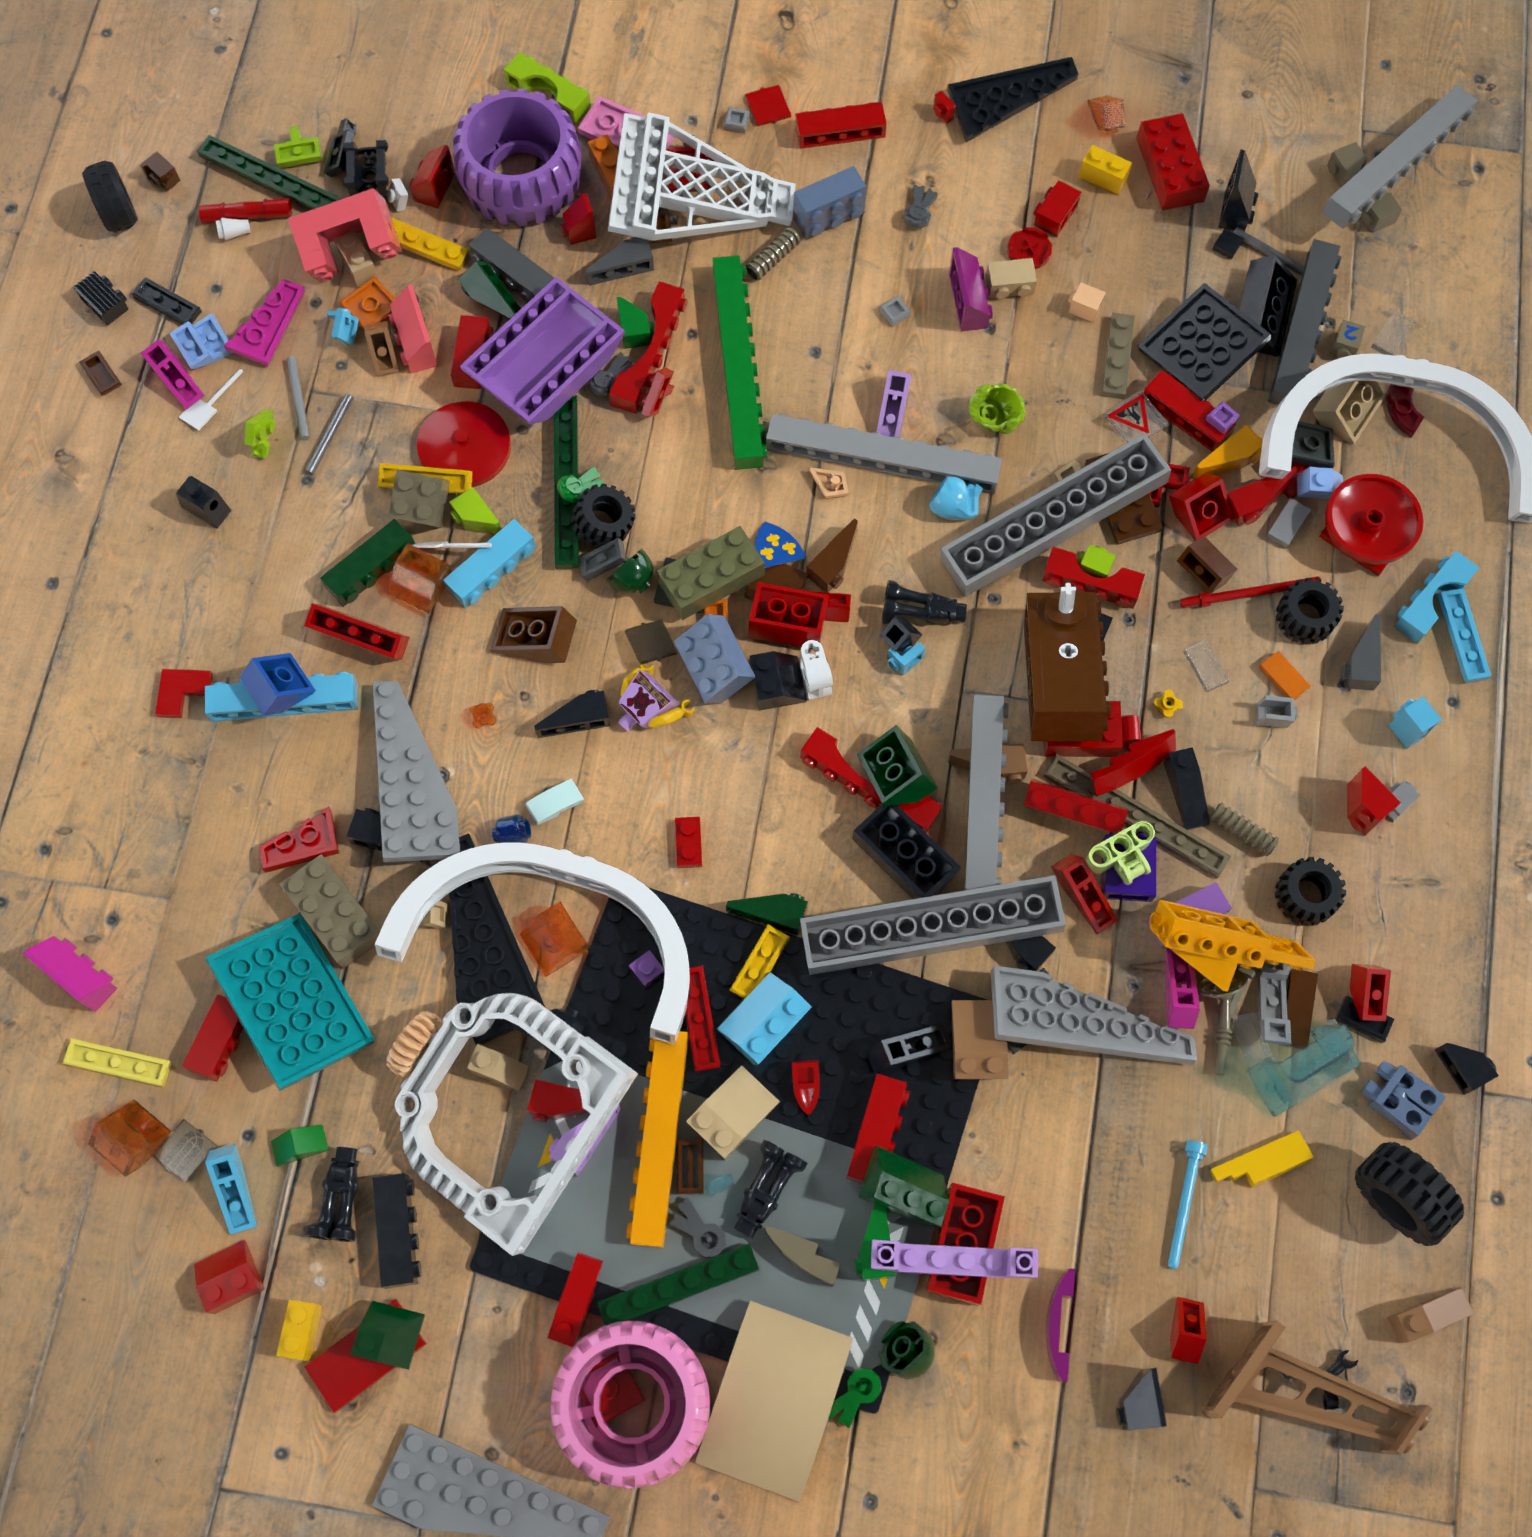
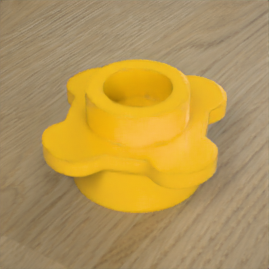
(1168, 710)

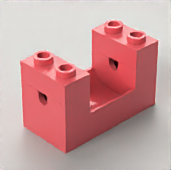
(320, 226)

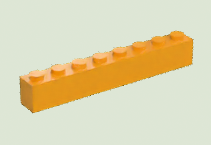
(658, 1143)

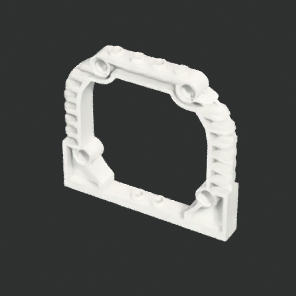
(601, 1087)

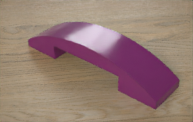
(1058, 1360)

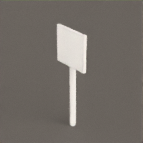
(202, 412)
(444, 544)

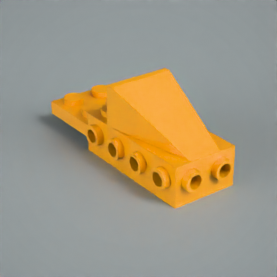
(1220, 942)

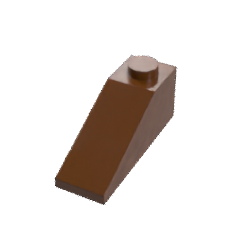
(830, 564)

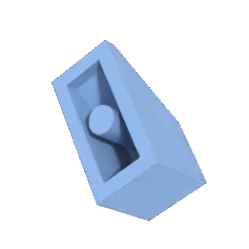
(1318, 482)

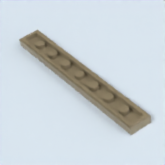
(1166, 832)

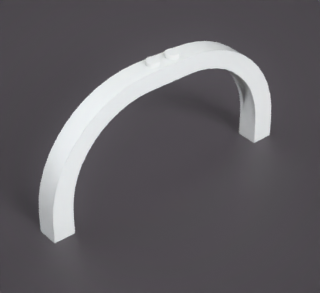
(1419, 374)
(561, 866)

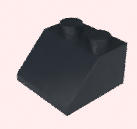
(777, 680)

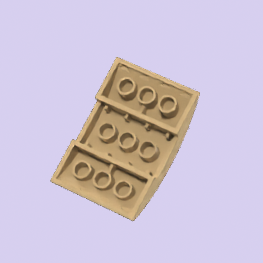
(774, 1401)

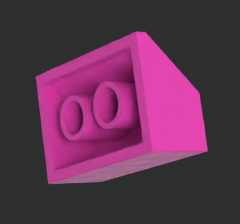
(72, 971)

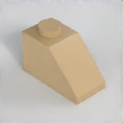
(497, 1067)

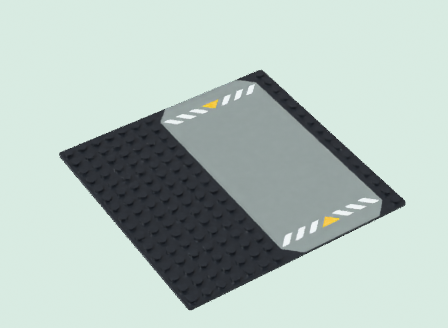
(847, 1017)

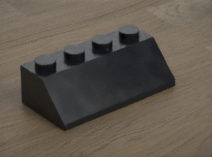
(1269, 299)
(905, 852)

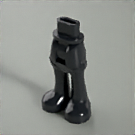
(936, 610)
(339, 1180)
(760, 1204)

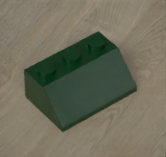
(896, 769)
(905, 1188)

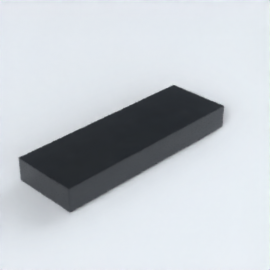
(166, 302)

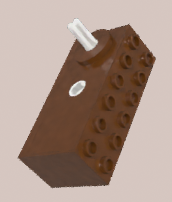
(1065, 666)

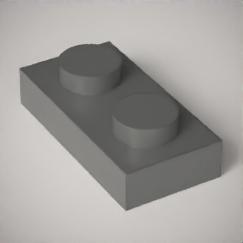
(602, 559)

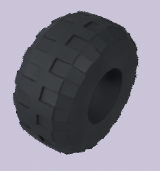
(109, 196)

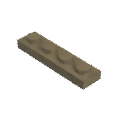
(1118, 355)

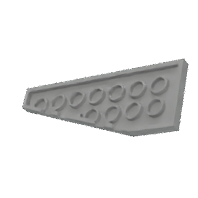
(413, 798)
(1053, 1014)
(461, 1492)

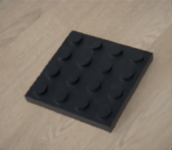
(1204, 342)

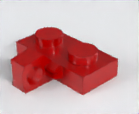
(659, 389)

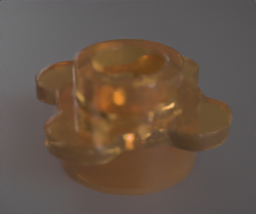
(478, 710)

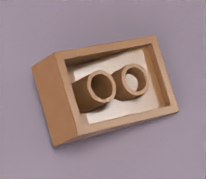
(974, 1043)

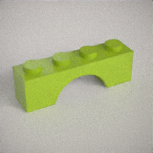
(528, 74)

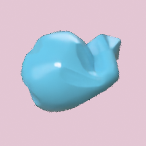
(956, 500)

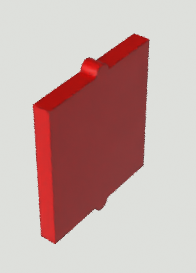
(768, 105)

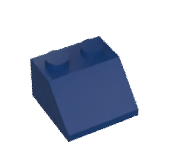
(276, 682)

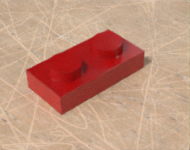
(688, 842)

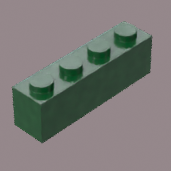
(367, 563)

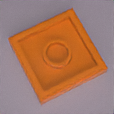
(369, 303)

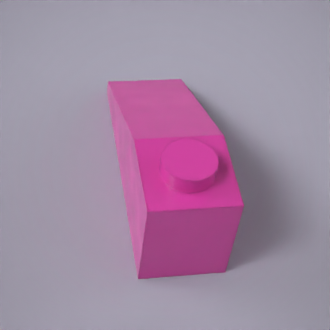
(173, 373)
(1181, 992)

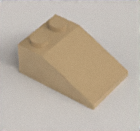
(733, 1112)

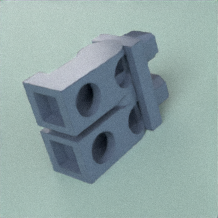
(1403, 1098)

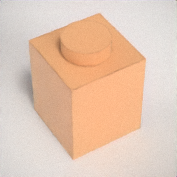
(1086, 302)

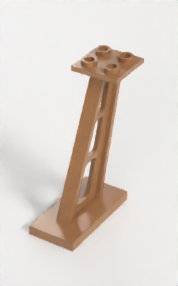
(1259, 1354)

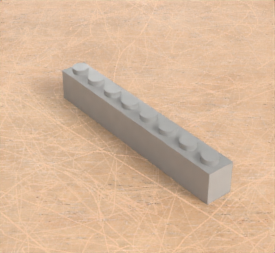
(984, 791)

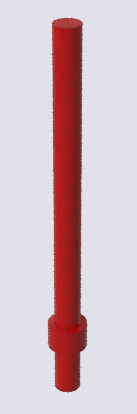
(1205, 599)

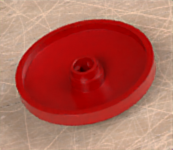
(465, 438)
(1374, 518)

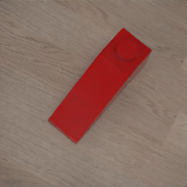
(1255, 498)
(1084, 891)
(554, 1101)
(575, 1300)

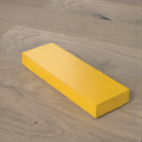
(760, 961)

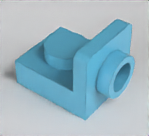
(344, 326)
(909, 658)

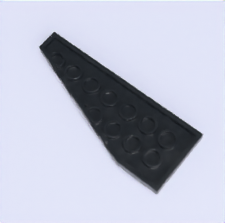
(485, 949)

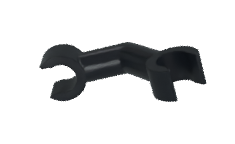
(1330, 1400)

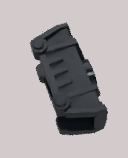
(356, 174)

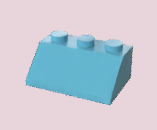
(764, 1018)

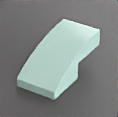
(553, 801)

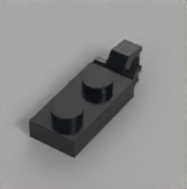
(337, 158)

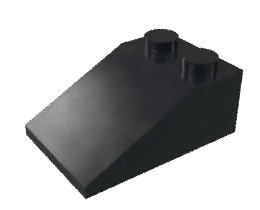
(1239, 196)

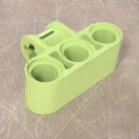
(1128, 863)

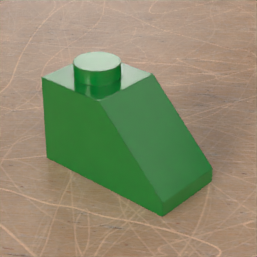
(635, 323)

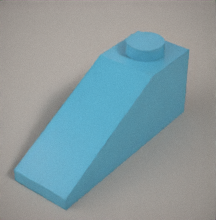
(231, 1188)

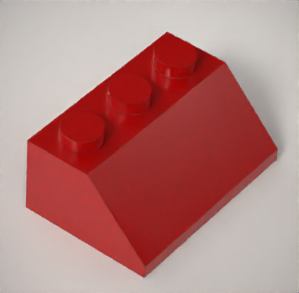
(787, 615)

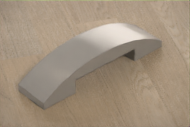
(1273, 1004)

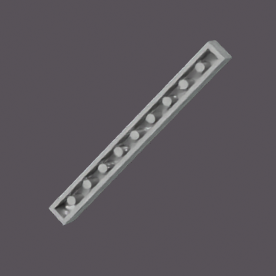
(1400, 157)
(881, 452)

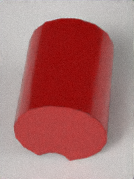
(1130, 729)

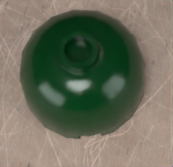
(633, 574)
(907, 1350)

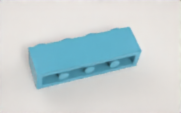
(488, 565)

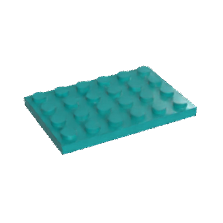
(290, 1001)

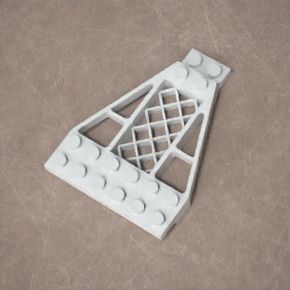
(639, 182)

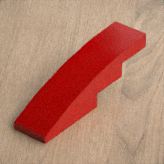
(1139, 759)

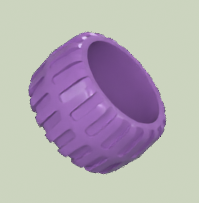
(510, 126)

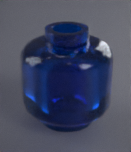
(511, 830)

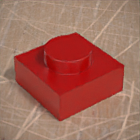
(944, 107)

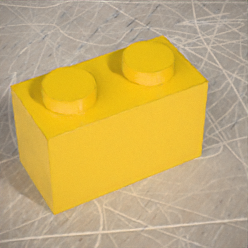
(1105, 169)
(299, 1330)

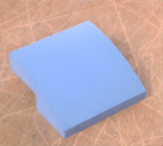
(201, 342)

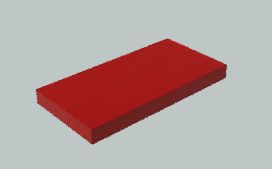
(346, 1376)

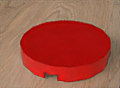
(1030, 244)

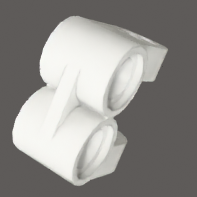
(815, 671)

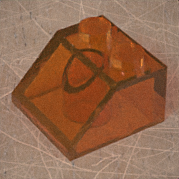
(554, 939)

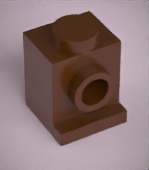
(160, 171)

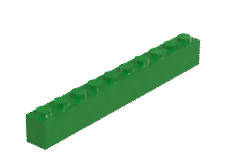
(738, 364)

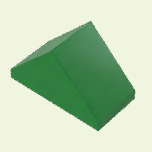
(299, 1144)

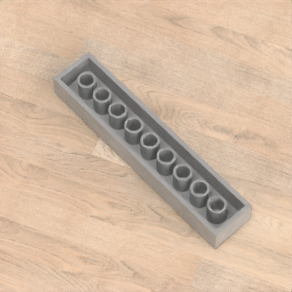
(1055, 514)
(932, 925)

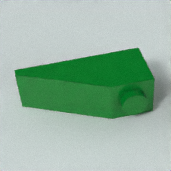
(876, 1230)

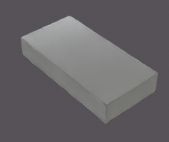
(1288, 523)

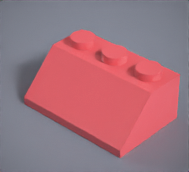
(411, 332)

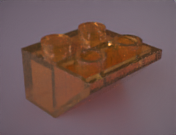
(418, 578)
(128, 1137)

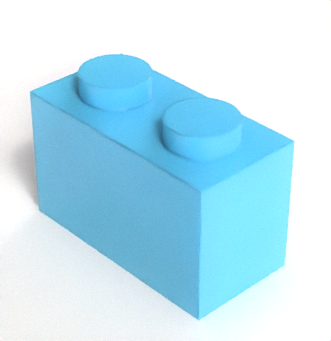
(1414, 721)

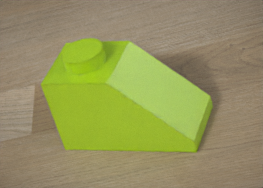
(474, 513)

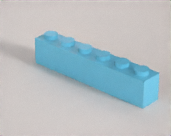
(234, 701)

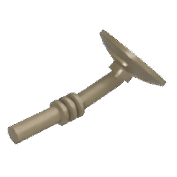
(1225, 1014)

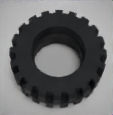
(1409, 1193)

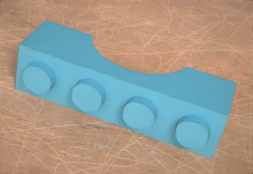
(1421, 616)

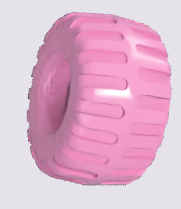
(601, 1451)

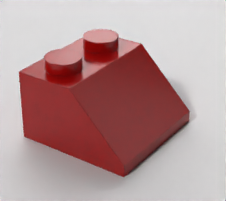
(433, 177)
(1202, 505)
(1368, 801)
(227, 1278)

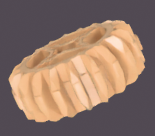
(412, 1043)

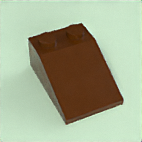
(535, 633)

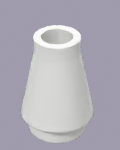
(232, 228)

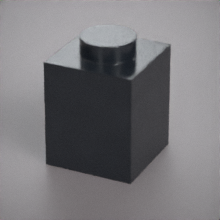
(900, 634)

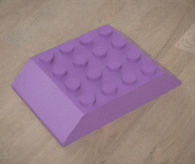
(545, 352)

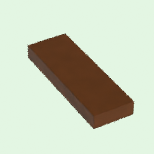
(1300, 1005)

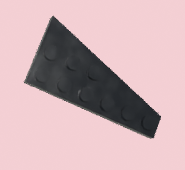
(997, 97)

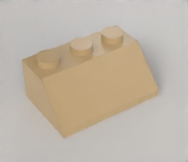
(1349, 408)

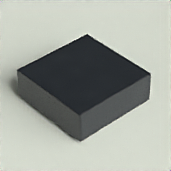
(1228, 243)

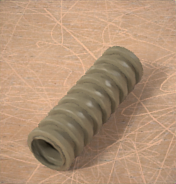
(773, 253)
(1244, 829)

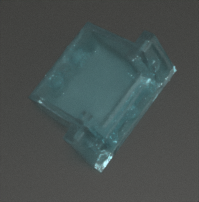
(1308, 1070)

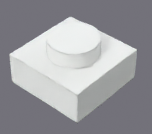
(397, 194)

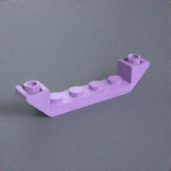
(954, 1260)

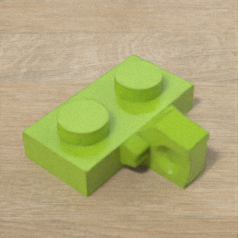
(297, 150)
(257, 431)

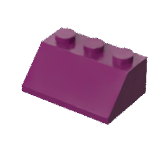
(969, 291)

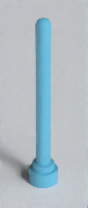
(1195, 1153)

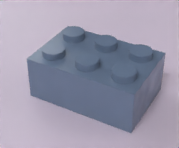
(829, 202)
(714, 658)

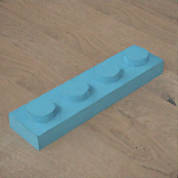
(1464, 635)

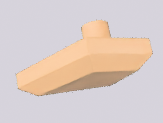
(830, 482)

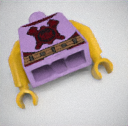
(648, 701)

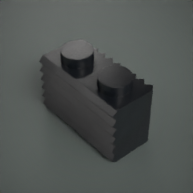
(101, 298)

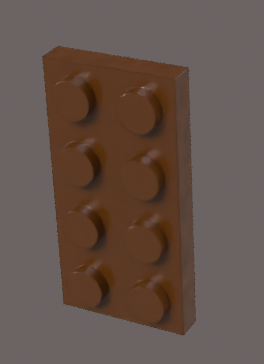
(1133, 520)

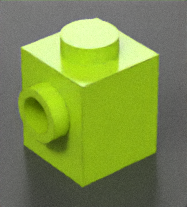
(1096, 561)

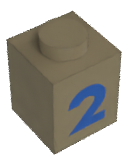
(1347, 339)

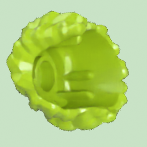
(997, 408)

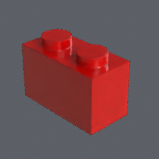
(1057, 208)

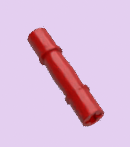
(246, 210)

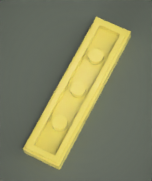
(117, 1062)

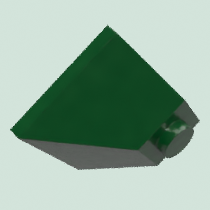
(388, 1335)

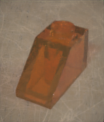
(1108, 113)

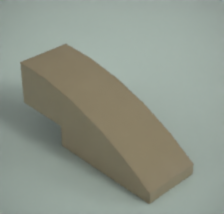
(802, 1255)

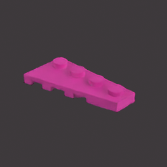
(268, 324)

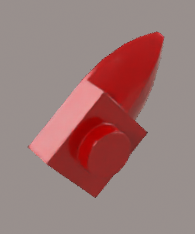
(806, 1084)

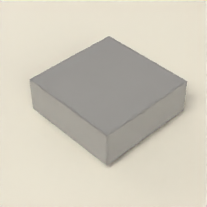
(736, 120)
(895, 311)

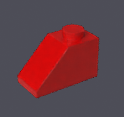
(579, 221)
(1370, 991)
(1188, 1331)

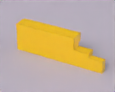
(1266, 1161)

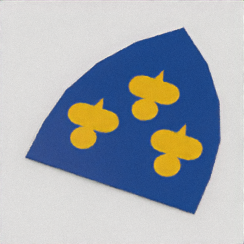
(777, 545)

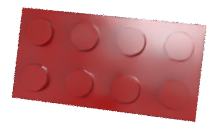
(1172, 161)
(968, 1222)

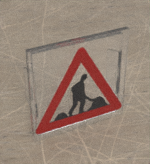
(1135, 417)

